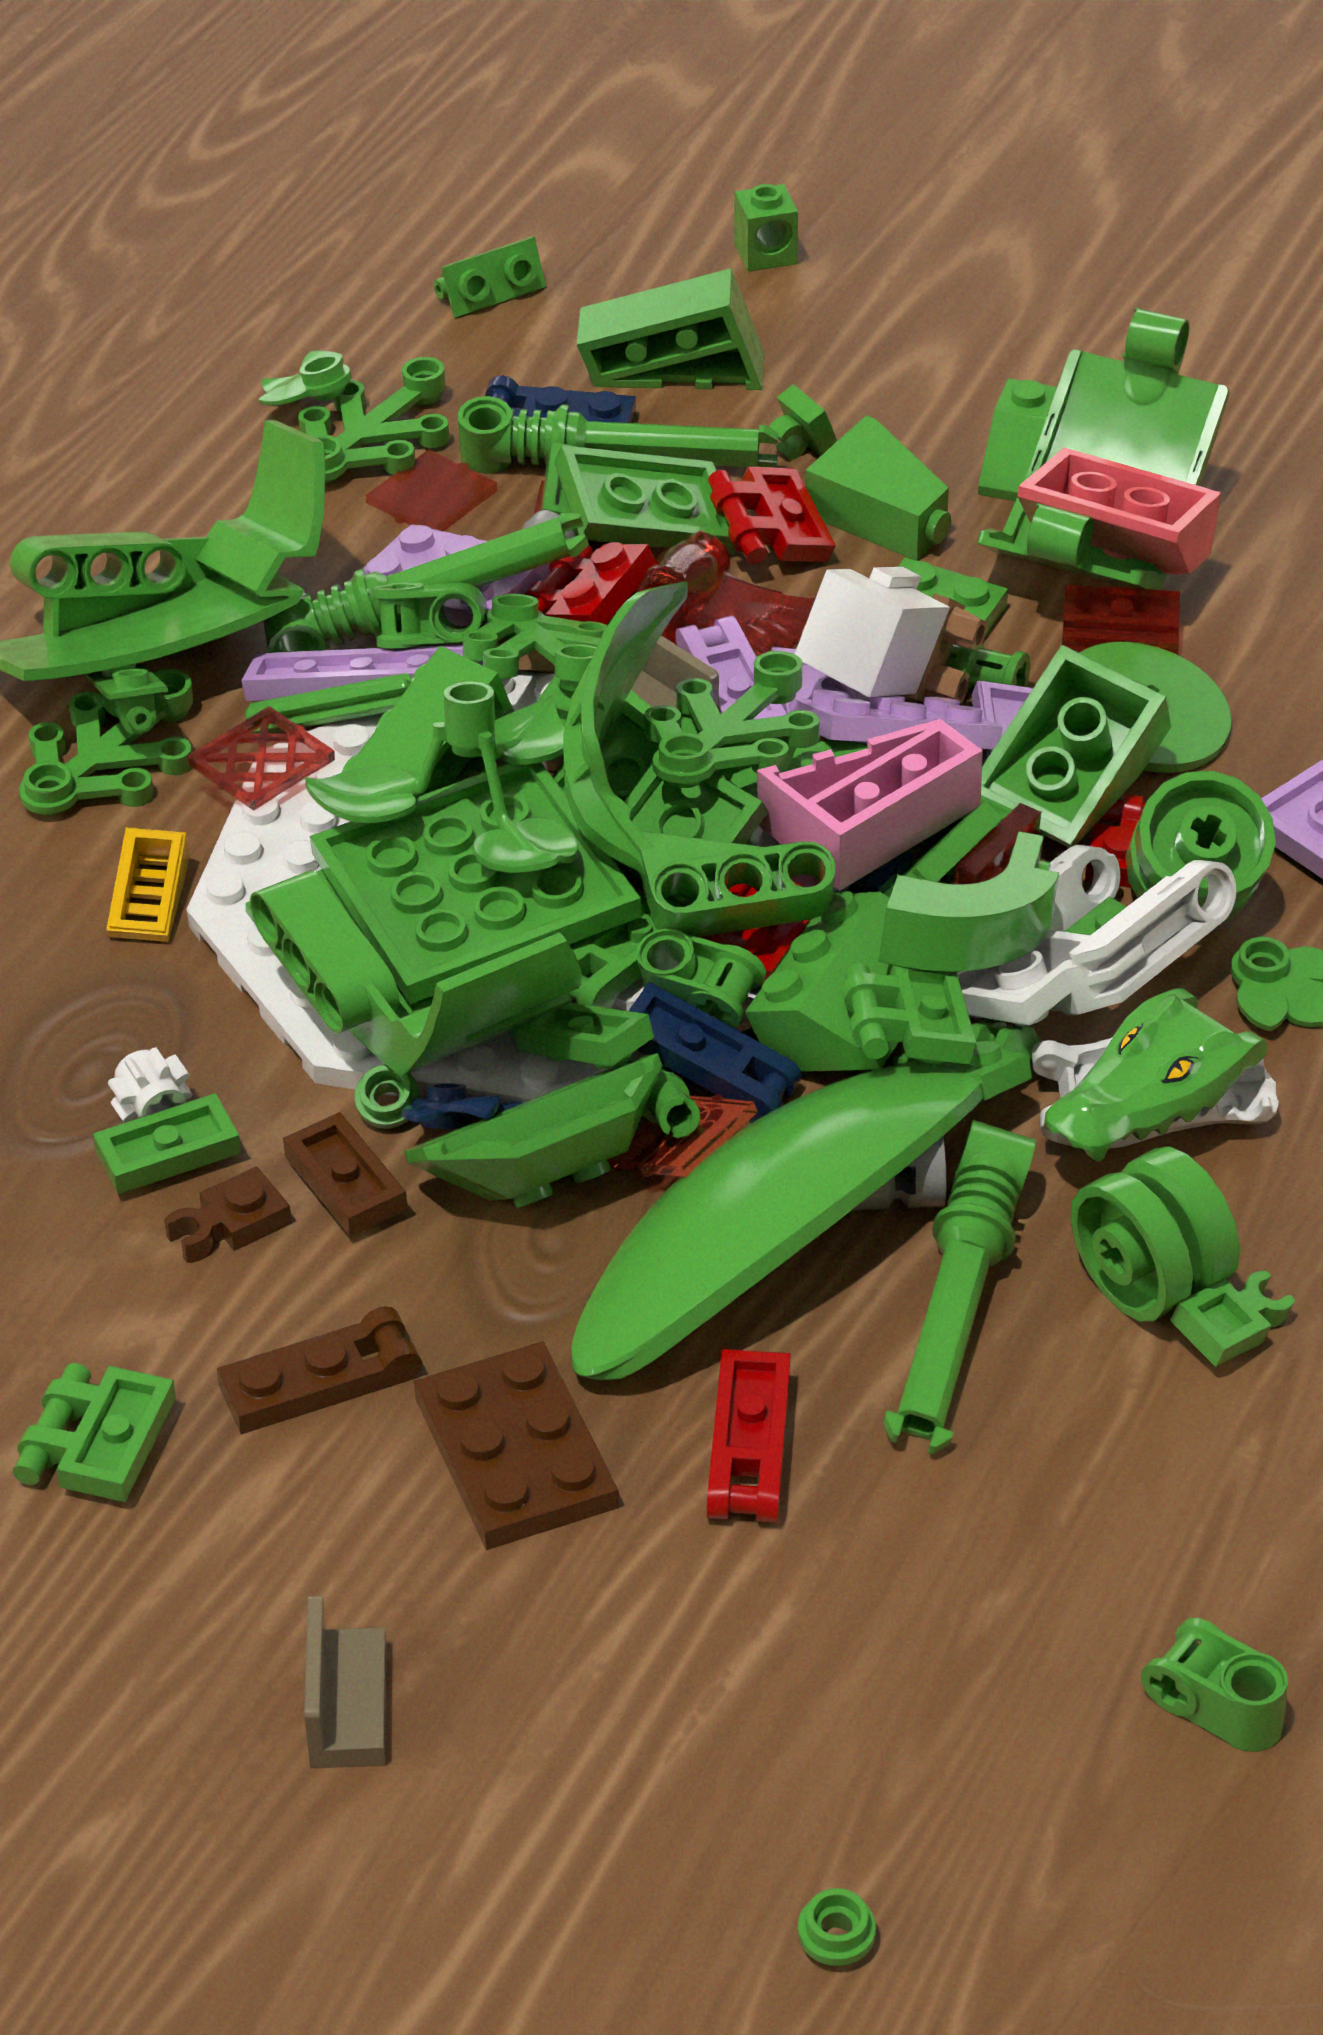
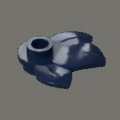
(450, 1108)

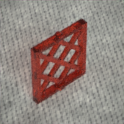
(281, 780)

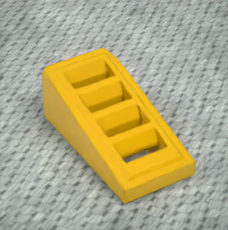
(148, 848)

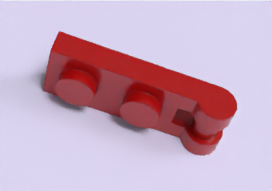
(749, 1434)

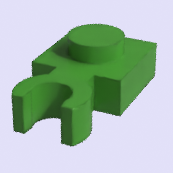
(1229, 1321)

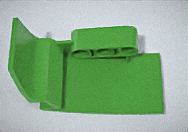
(356, 991)

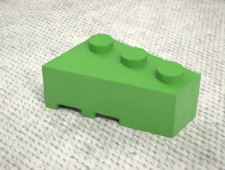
(673, 334)
(407, 728)

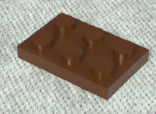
(516, 1445)

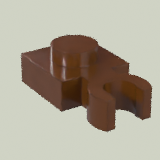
(231, 1211)

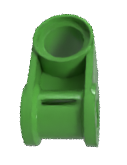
(423, 613)
(701, 972)
(1221, 1686)

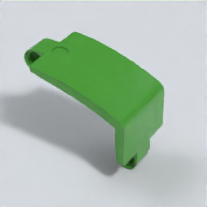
(1123, 413)

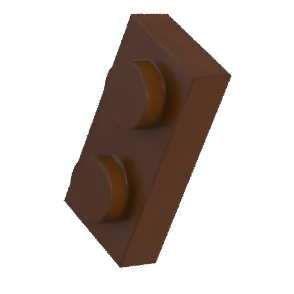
(345, 1174)

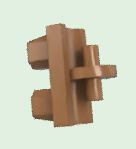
(958, 629)

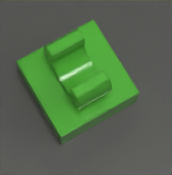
(801, 425)

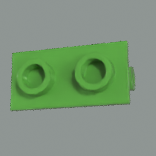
(491, 277)
(129, 695)

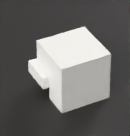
(872, 630)

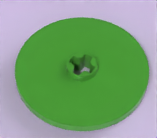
(1194, 702)

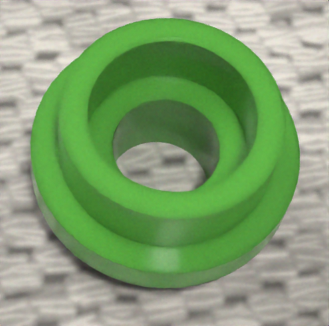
(380, 1081)
(836, 1910)

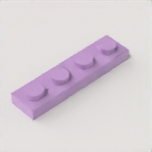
(307, 671)

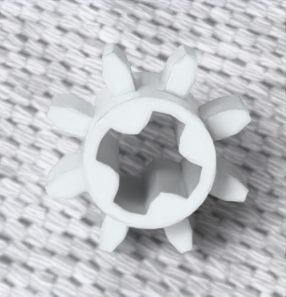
(148, 1084)

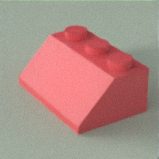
(1131, 509)

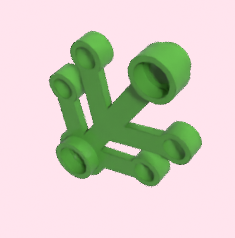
(422, 385)
(517, 618)
(691, 758)
(55, 787)

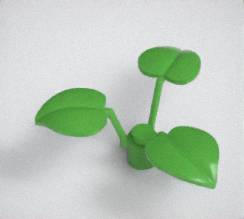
(471, 728)

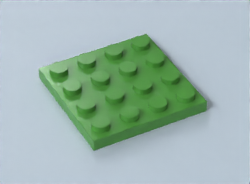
(441, 910)

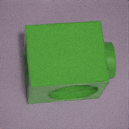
(765, 227)

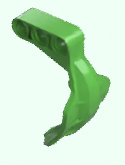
(666, 861)

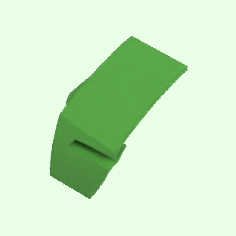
(195, 592)

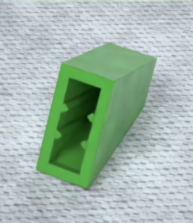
(879, 491)

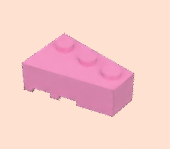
(874, 799)

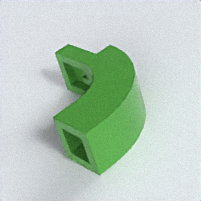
(971, 924)

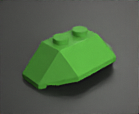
(545, 1137)

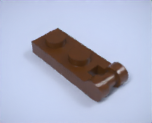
(319, 1371)

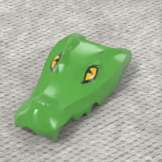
(1156, 1068)

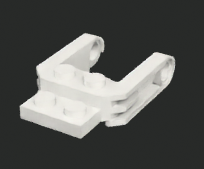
(1104, 968)

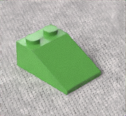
(1075, 745)

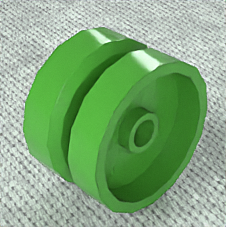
(1205, 820)
(1155, 1233)

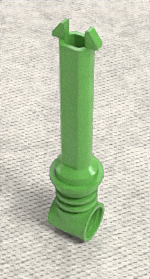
(494, 435)
(344, 612)
(972, 1237)

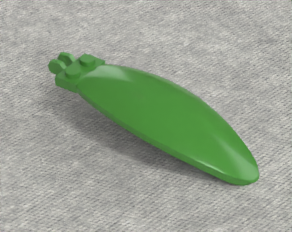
(776, 1193)

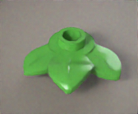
(319, 376)
(1279, 983)

